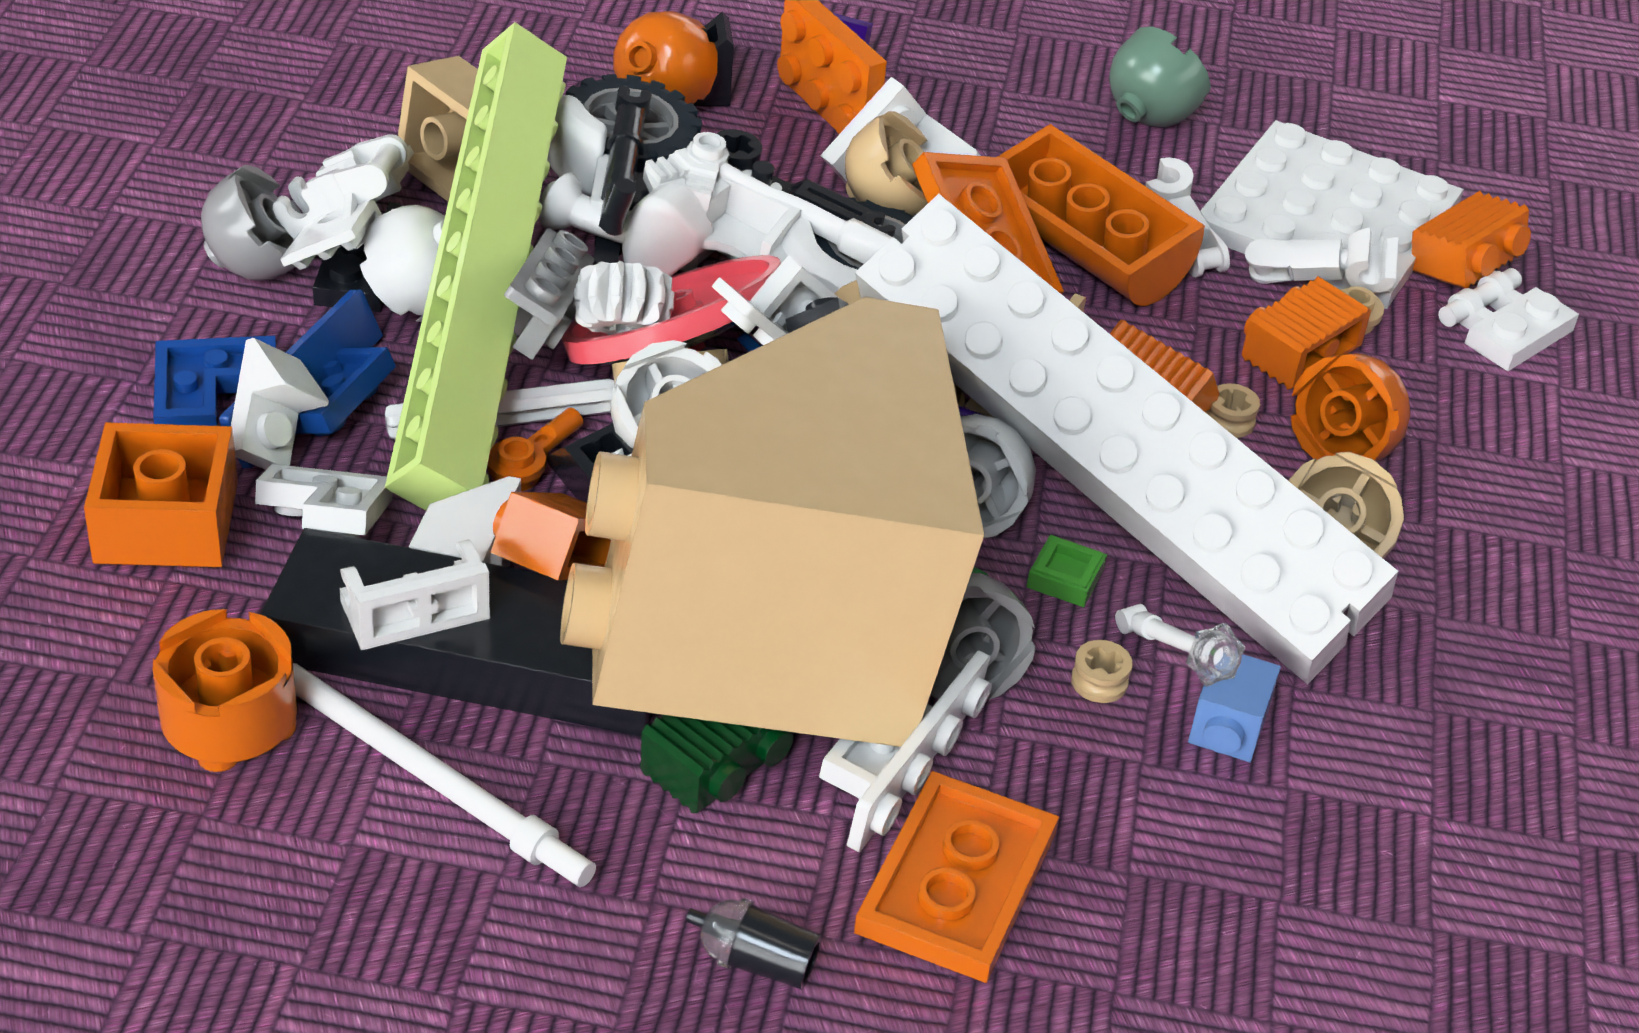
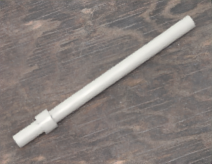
(528, 835)

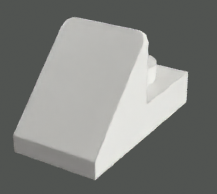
(268, 402)

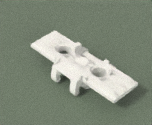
(341, 198)

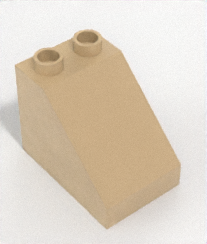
(787, 535)

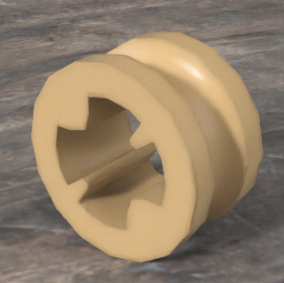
(1235, 409)
(1103, 658)

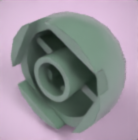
(1156, 80)

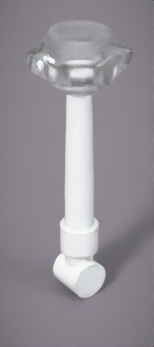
(1212, 652)

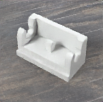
(416, 601)

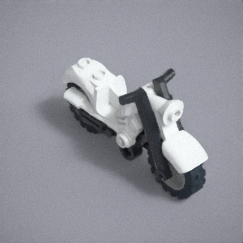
(682, 193)

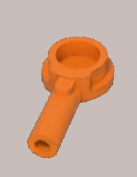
(527, 457)

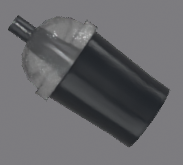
(757, 941)

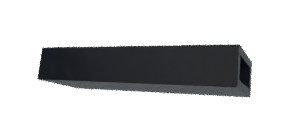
(496, 662)

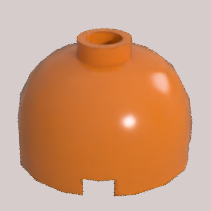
(670, 51)
(1350, 407)

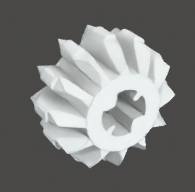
(622, 297)

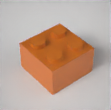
(161, 495)

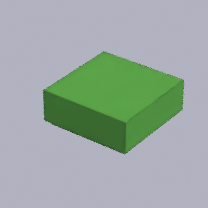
(1066, 570)

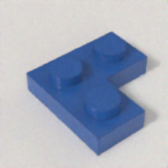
(192, 376)

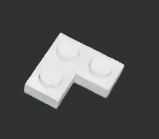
(325, 498)

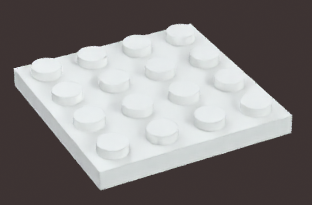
(1325, 189)

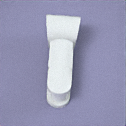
(1175, 185)
(1304, 260)

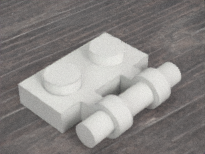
(1518, 327)

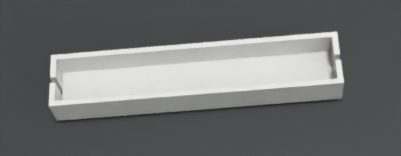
(1135, 443)

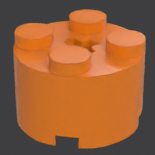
(225, 687)

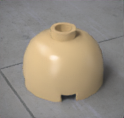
(881, 163)
(1356, 495)

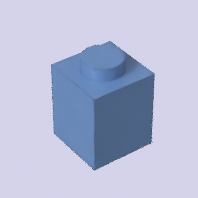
(1235, 710)

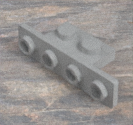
(547, 289)

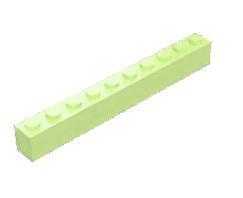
(482, 246)

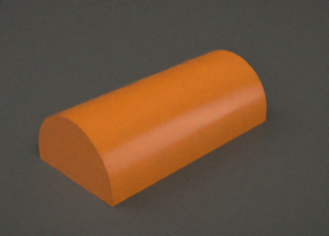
(1104, 217)

